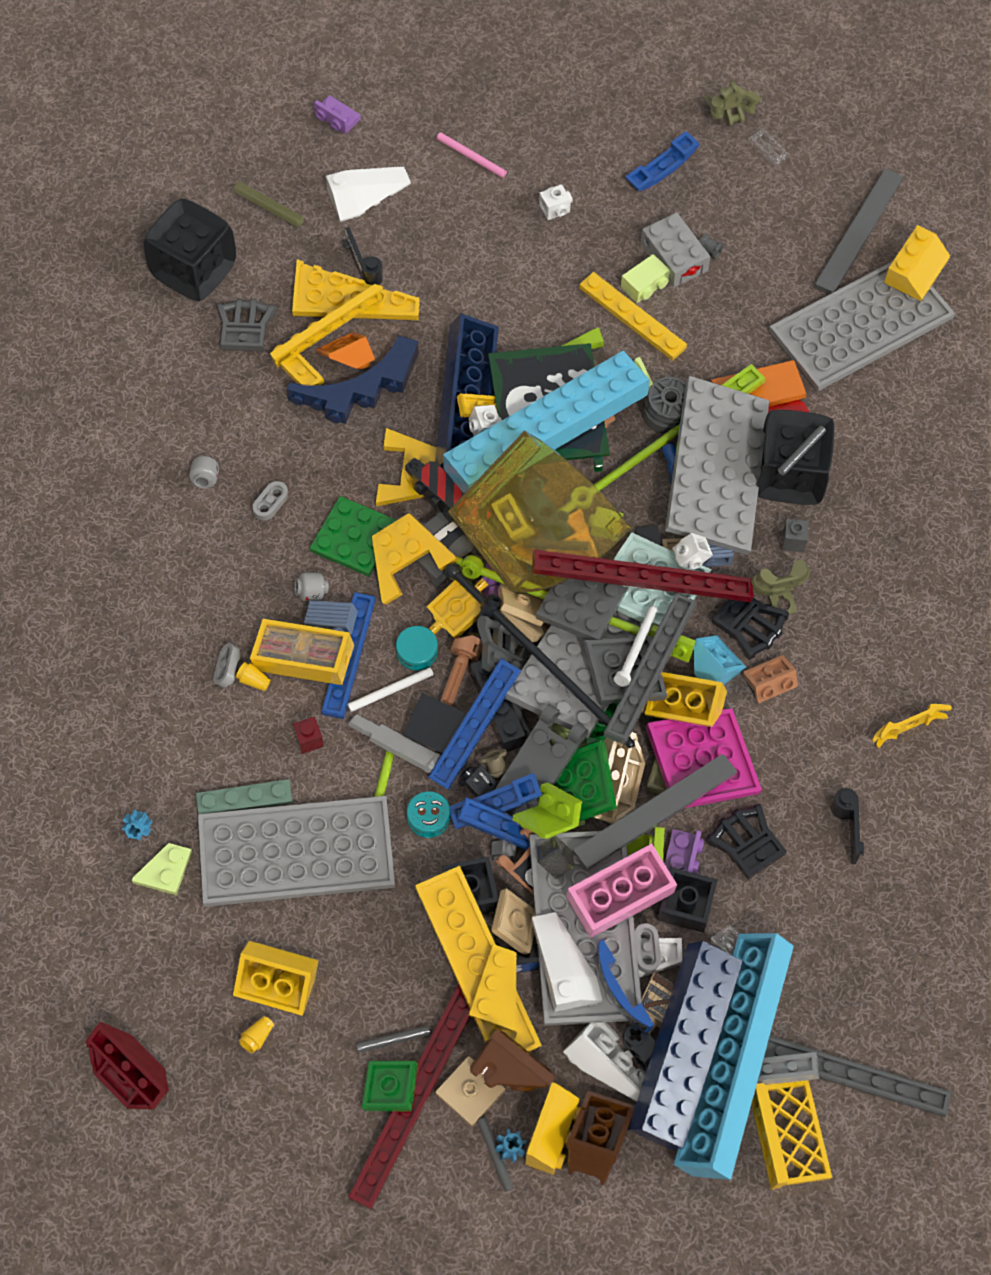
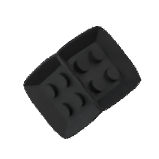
(190, 249)
(810, 475)

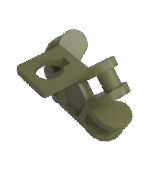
(732, 98)
(769, 585)

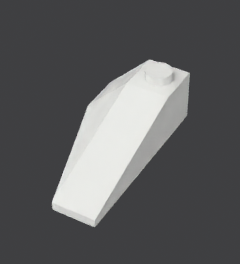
(362, 188)
(565, 968)
(600, 1056)

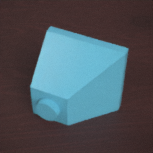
(715, 660)

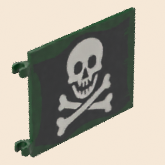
(531, 374)

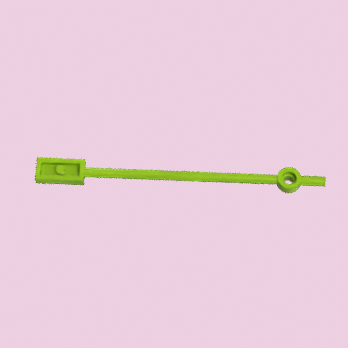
(744, 381)
(473, 567)

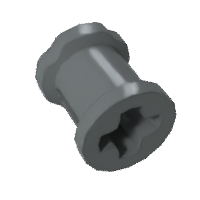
(711, 246)

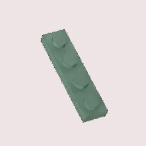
(245, 797)

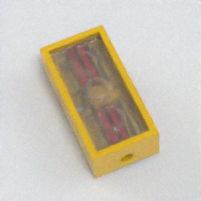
(302, 651)

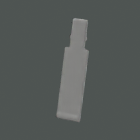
(396, 743)

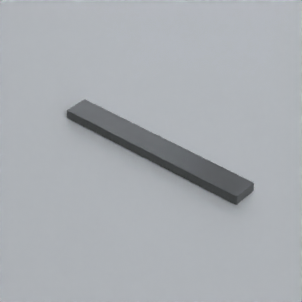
(859, 232)
(650, 669)
(654, 812)
(869, 1079)

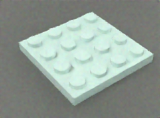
(638, 600)

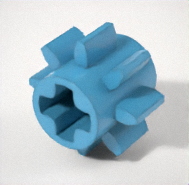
(136, 825)
(516, 1150)

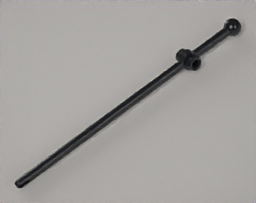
(491, 608)

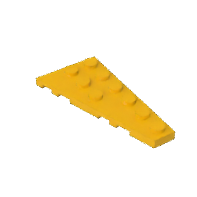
(322, 291)

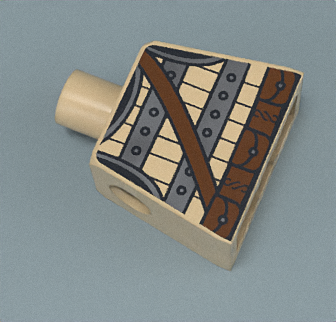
(657, 998)

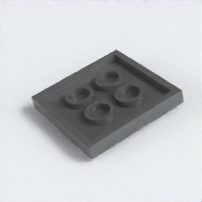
(581, 607)
(606, 659)

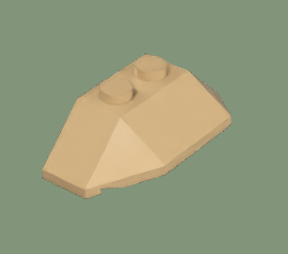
(626, 773)

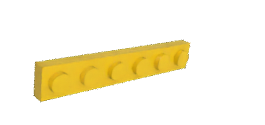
(633, 316)
(331, 322)

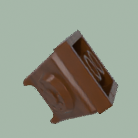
(510, 1064)
(598, 1135)

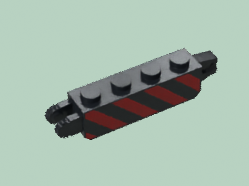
(435, 485)

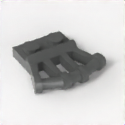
(245, 335)
(492, 648)

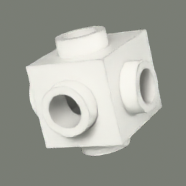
(555, 202)
(483, 418)
(692, 551)

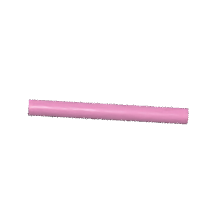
(471, 155)

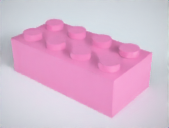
(621, 890)

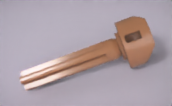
(465, 652)

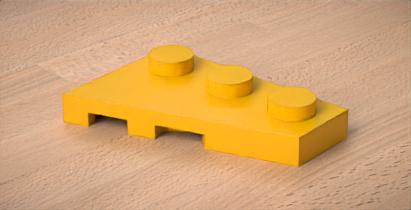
(497, 990)

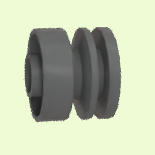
(664, 404)

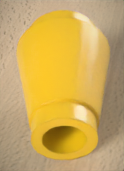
(253, 677)
(255, 1035)

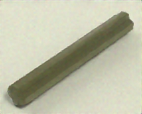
(268, 204)

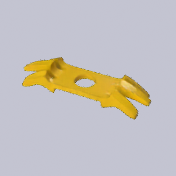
(891, 730)

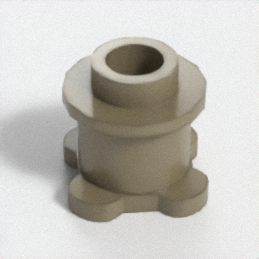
(495, 762)

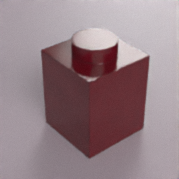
(308, 735)

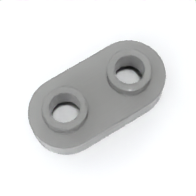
(268, 501)
(226, 665)
(647, 949)

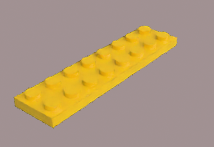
(467, 944)

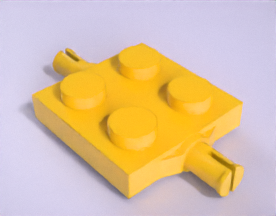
(455, 609)

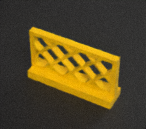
(770, 1141)

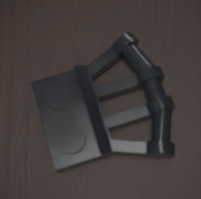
(737, 615)
(755, 853)

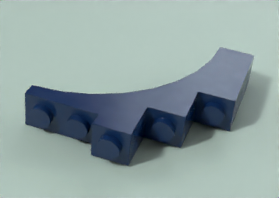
(363, 390)

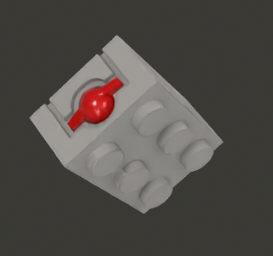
(676, 248)

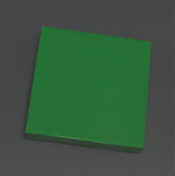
(389, 1086)

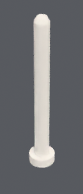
(623, 677)

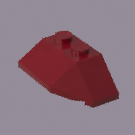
(126, 1068)

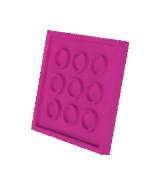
(688, 747)

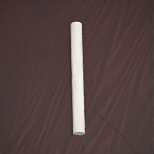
(390, 689)

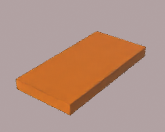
(780, 385)

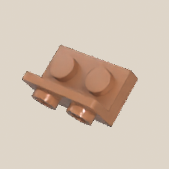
(771, 678)

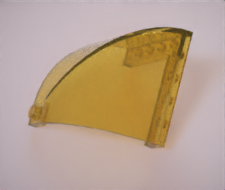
(537, 503)

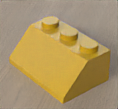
(917, 264)
(689, 700)
(275, 977)
(553, 1130)

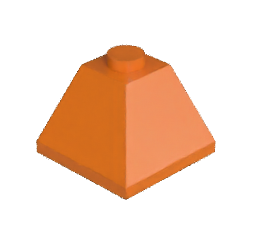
(350, 350)

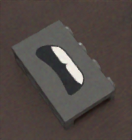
(452, 538)

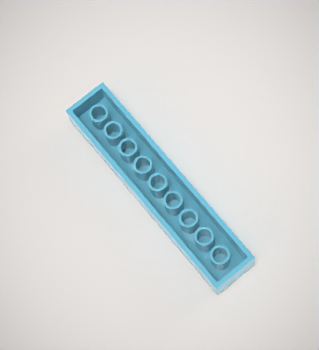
(554, 417)
(737, 1058)

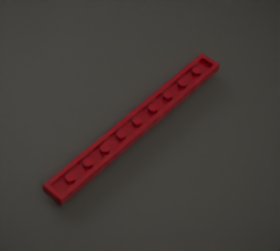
(642, 575)
(402, 1122)

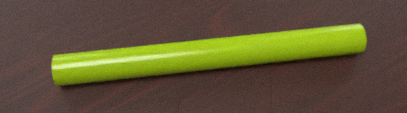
(384, 774)

